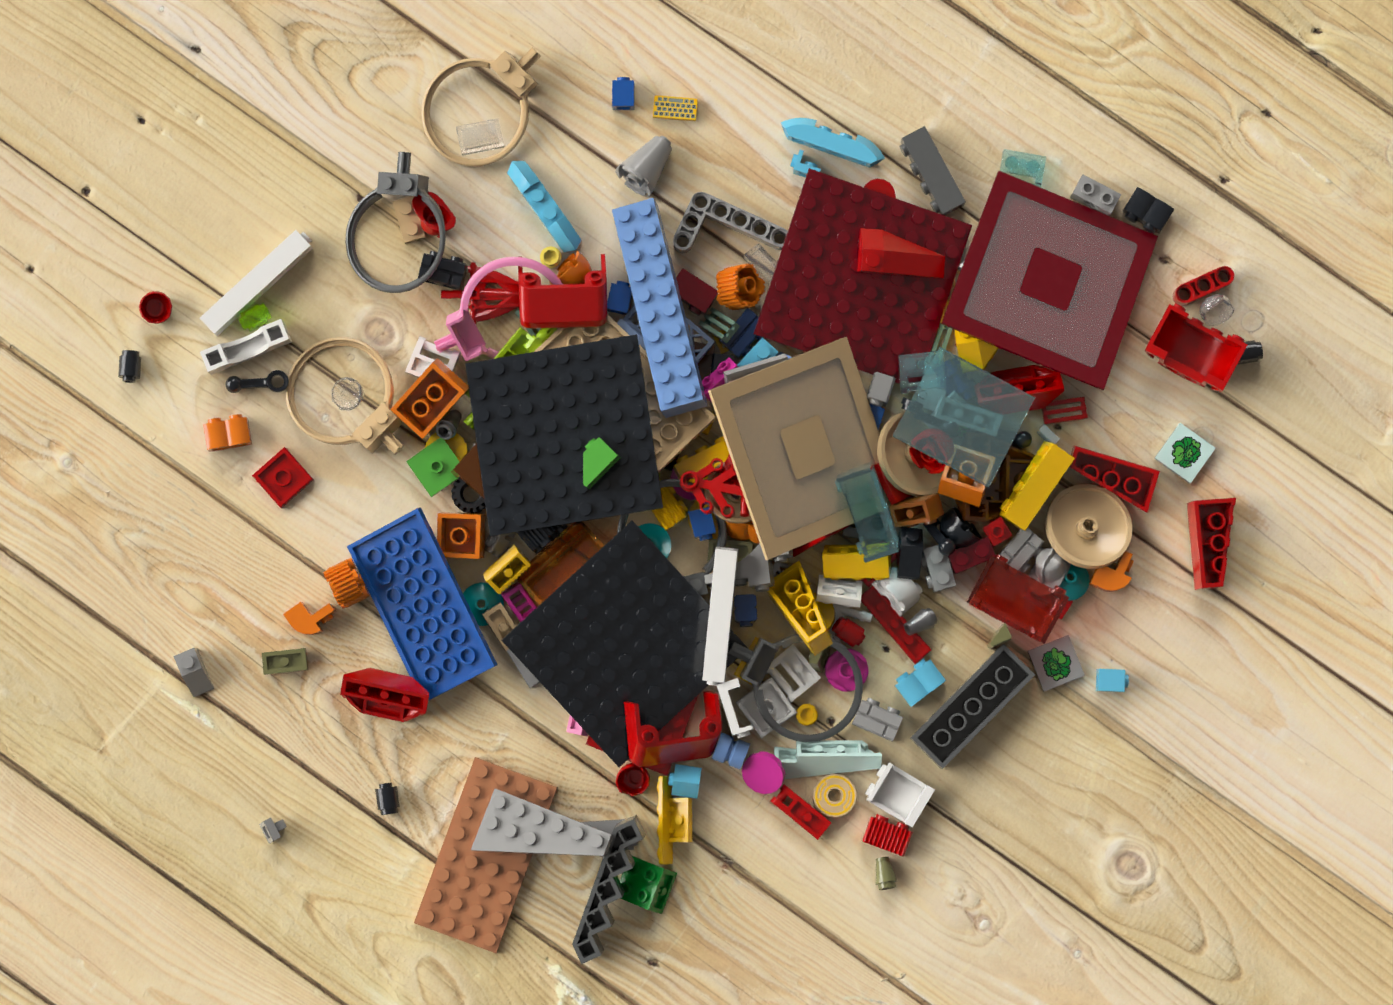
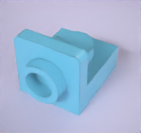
(800, 168)

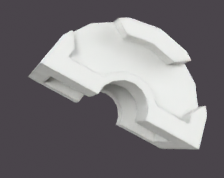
(900, 591)

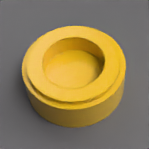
(806, 714)

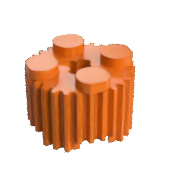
(739, 287)
(346, 583)

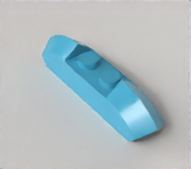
(858, 151)
(544, 206)

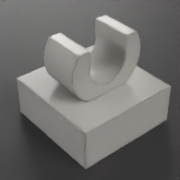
(272, 829)

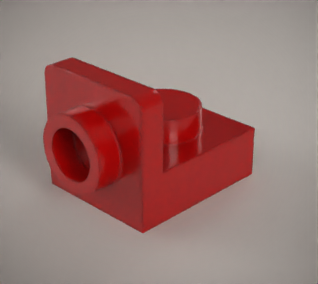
(997, 531)

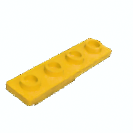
(674, 820)

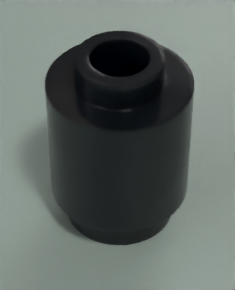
(1252, 352)
(129, 366)
(387, 799)

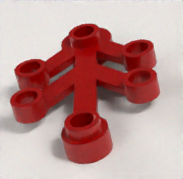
(715, 486)

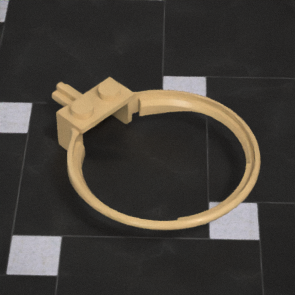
(513, 73)
(377, 428)

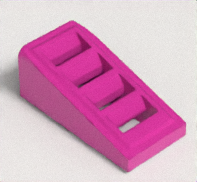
(511, 590)

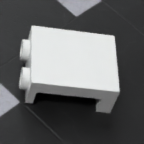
(723, 689)
(899, 794)

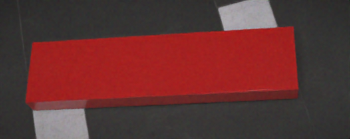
(888, 618)

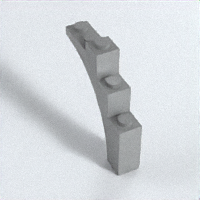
(755, 570)

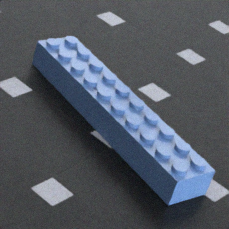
(659, 308)

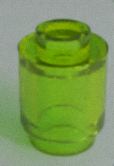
(254, 317)

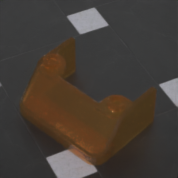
(559, 561)

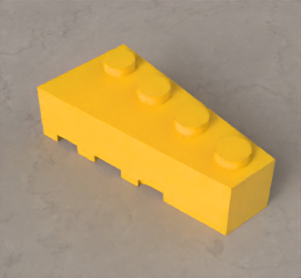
(1036, 485)
(799, 606)

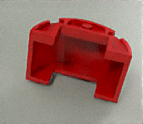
(1194, 350)

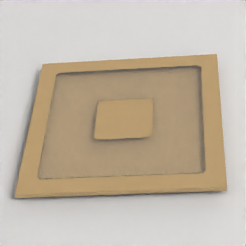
(792, 437)

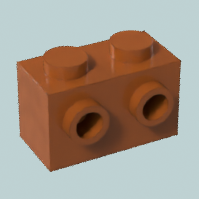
(917, 510)

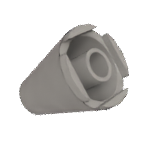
(645, 165)

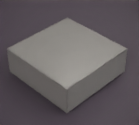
(1045, 433)

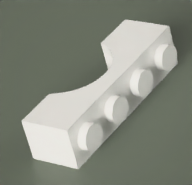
(238, 351)

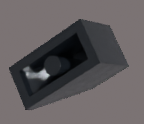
(909, 553)

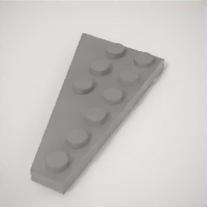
(528, 828)

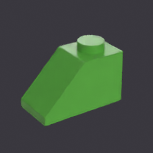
(597, 461)

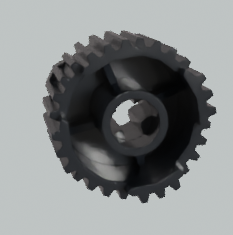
(539, 538)

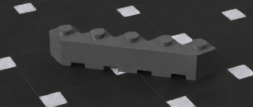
(606, 889)

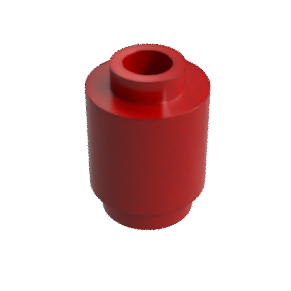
(848, 631)

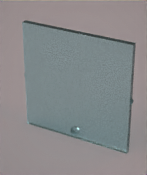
(963, 417)

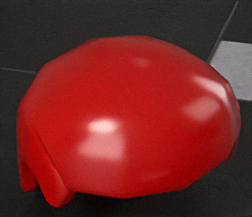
(155, 307)
(632, 779)

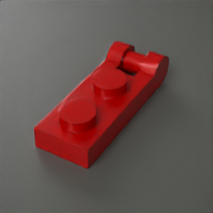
(801, 812)

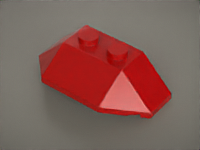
(1035, 381)
(385, 694)

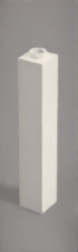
(257, 282)
(720, 615)

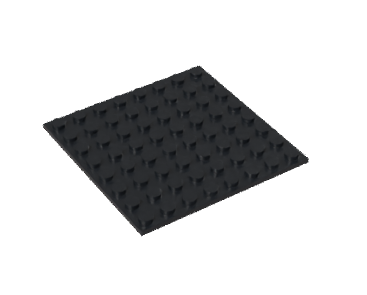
(534, 424)
(616, 636)

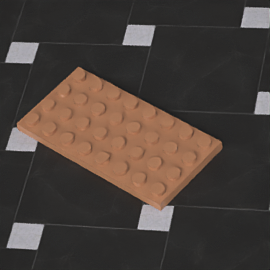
(476, 890)

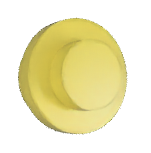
(550, 257)

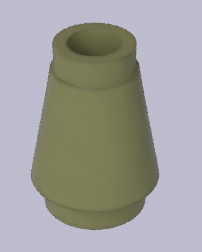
(884, 874)

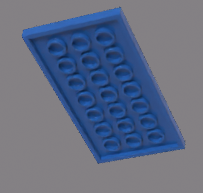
(422, 604)

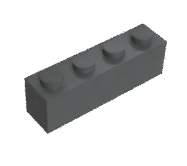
(932, 171)

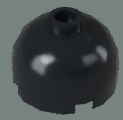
(959, 531)

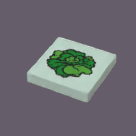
(1184, 453)

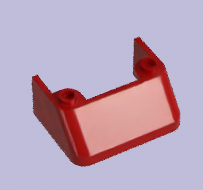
(563, 304)
(647, 749)

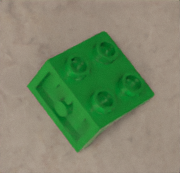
(647, 885)

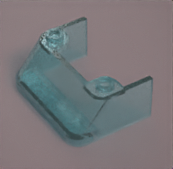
(869, 512)

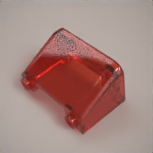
(1017, 599)

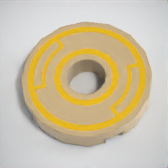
(847, 791)

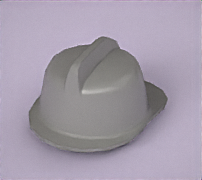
(1049, 568)

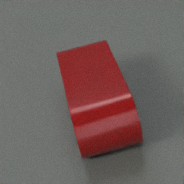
(1210, 278)

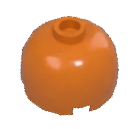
(573, 269)

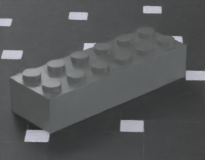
(972, 706)

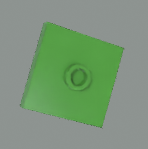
(434, 466)

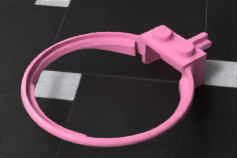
(461, 324)

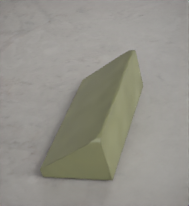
(1001, 636)

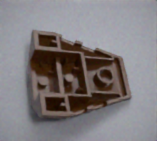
(1001, 488)

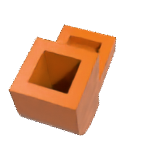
(1113, 579)
(306, 623)

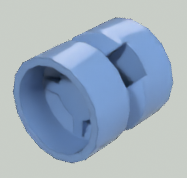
(731, 751)

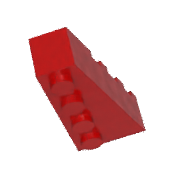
(1121, 477)
(1209, 540)

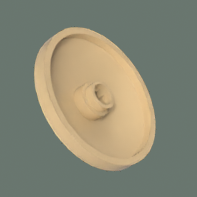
(898, 464)
(1088, 526)

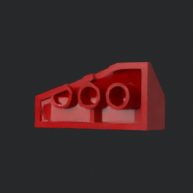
(889, 254)

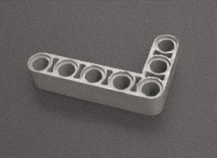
(728, 221)

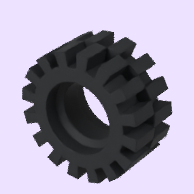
(461, 503)

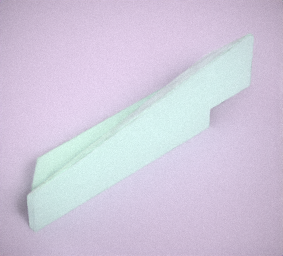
(827, 758)

